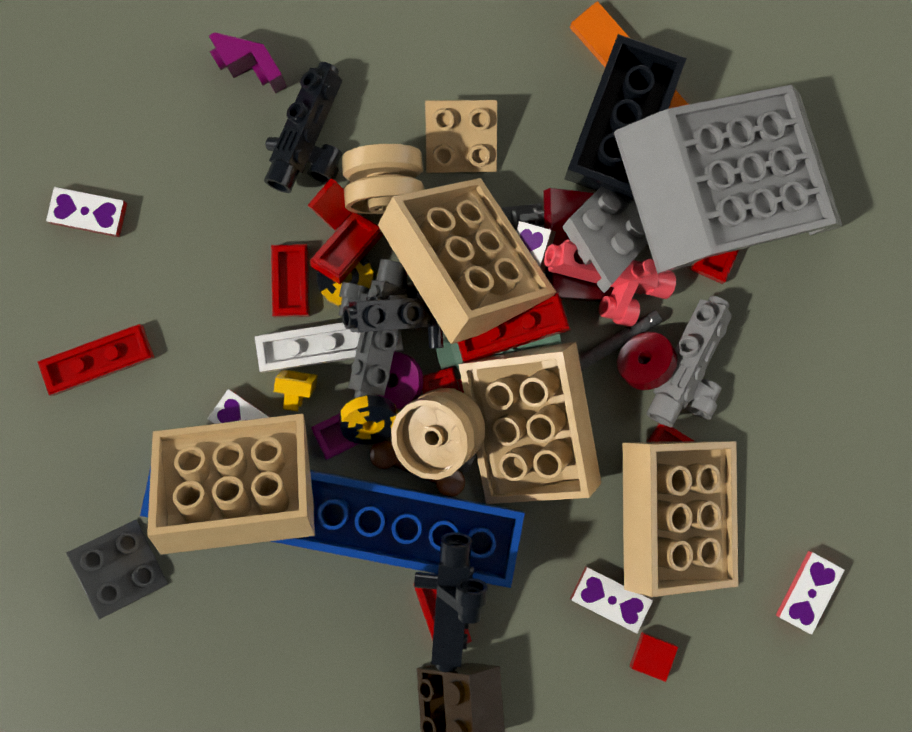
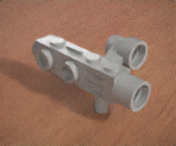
(693, 354)

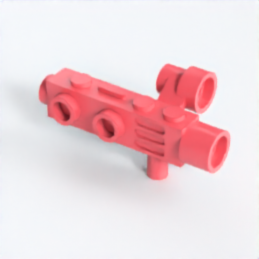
(636, 278)

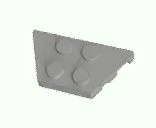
(607, 234)

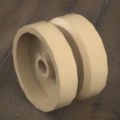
(379, 174)
(438, 433)

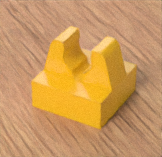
(294, 387)

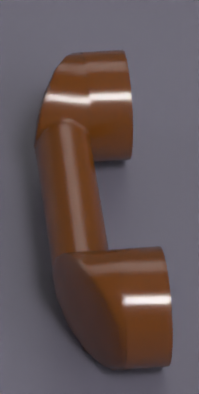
(384, 457)

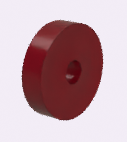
(657, 370)

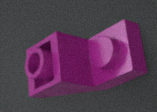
(243, 55)

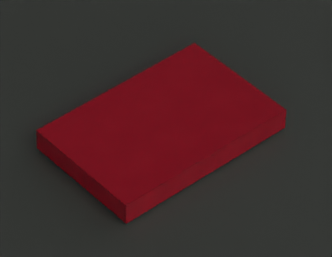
(558, 208)

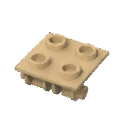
(461, 136)

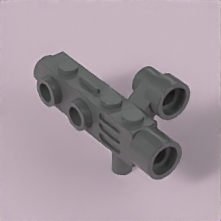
(374, 348)

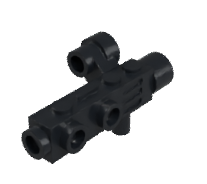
(301, 131)
(393, 314)
(457, 600)

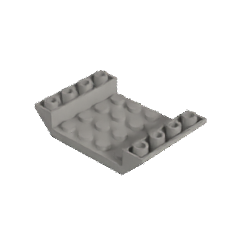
(726, 176)

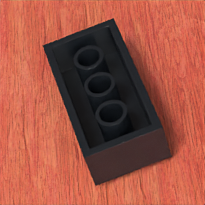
(633, 86)

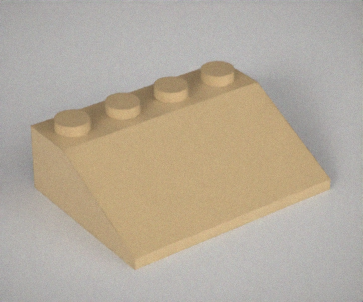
(464, 257)
(535, 425)
(230, 484)
(679, 516)

